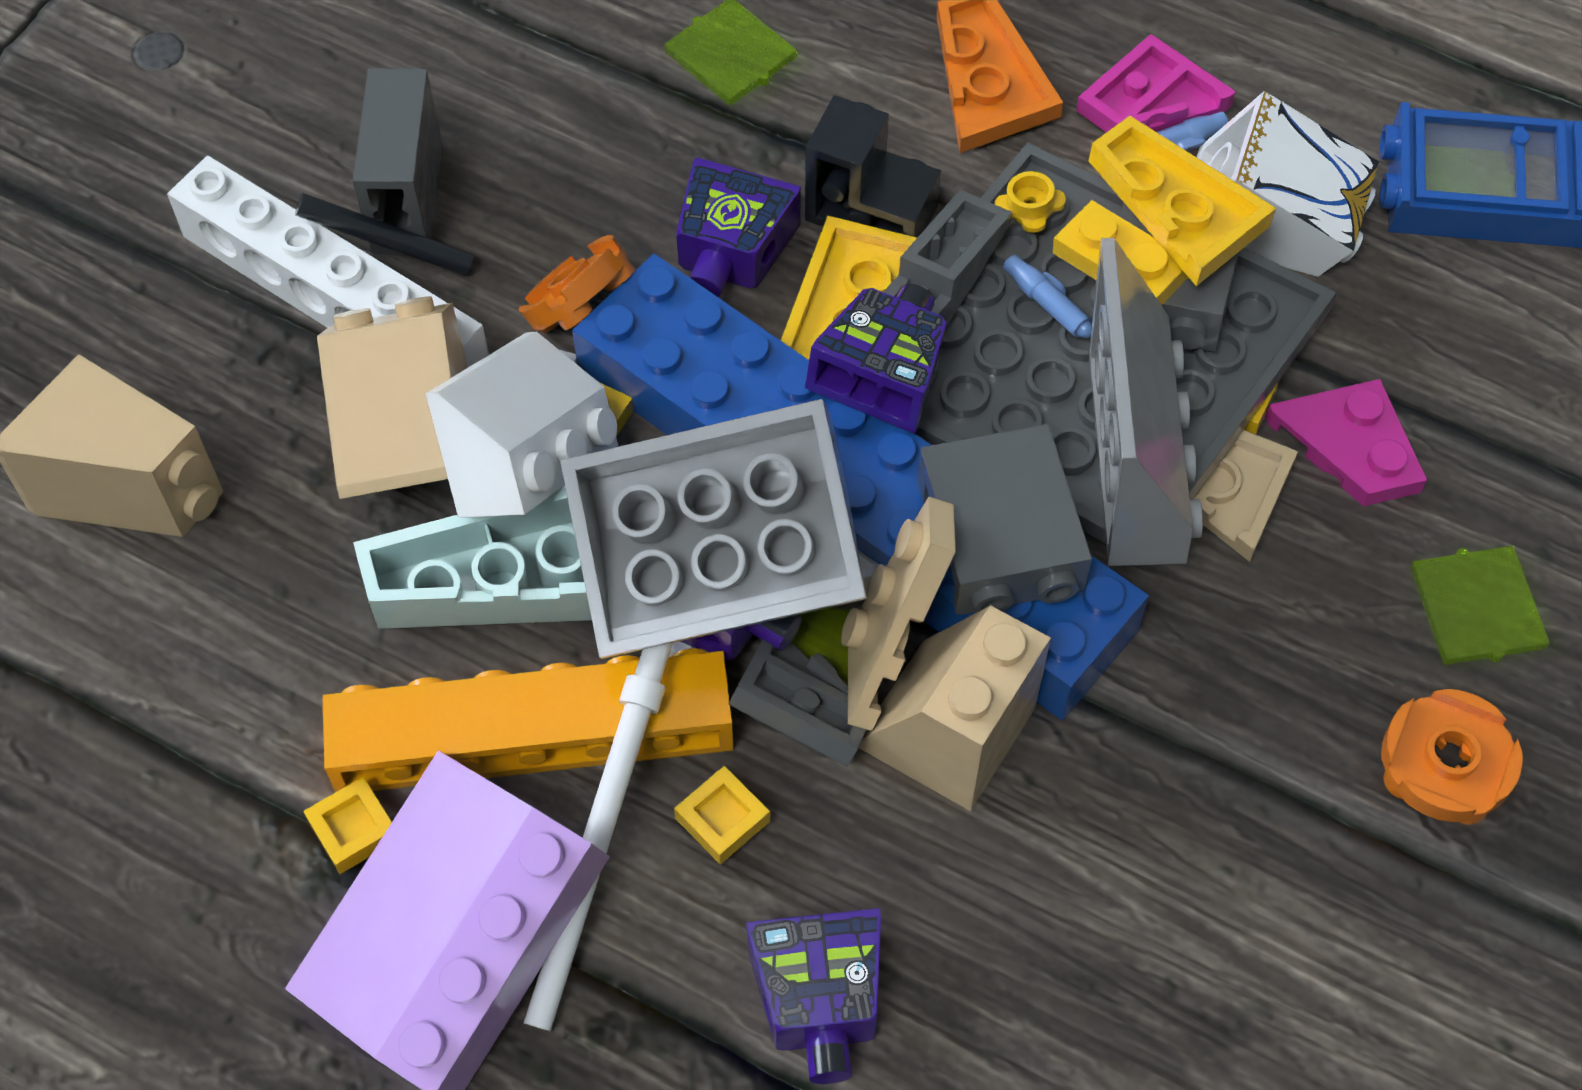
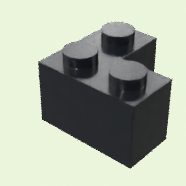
(860, 181)

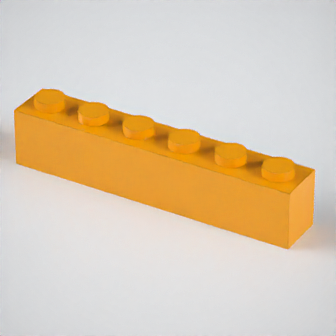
(520, 720)

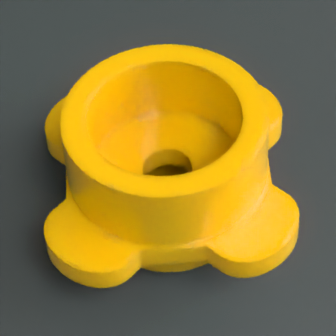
(1031, 200)

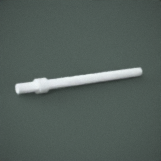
(640, 697)

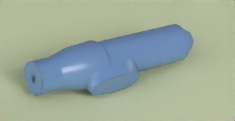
(1194, 131)
(1050, 295)

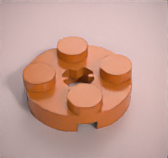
(565, 292)
(1441, 791)

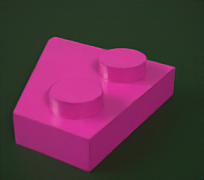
(1154, 88)
(1354, 439)

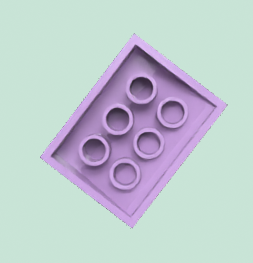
(446, 926)

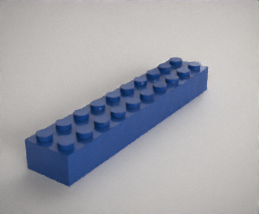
(704, 363)

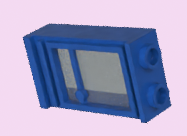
(1483, 176)

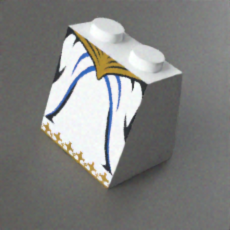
(1305, 173)

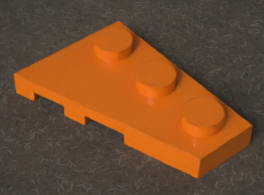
(991, 74)

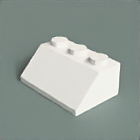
(512, 424)

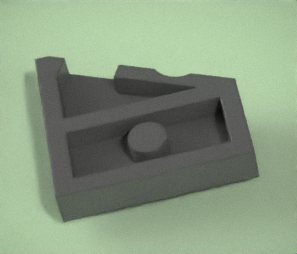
(799, 700)

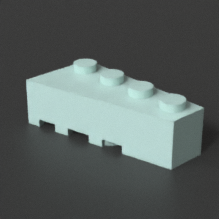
(477, 570)

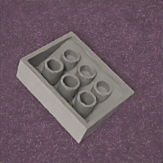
(1140, 420)
(714, 528)

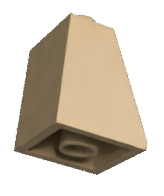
(377, 389)
(108, 456)
(961, 704)

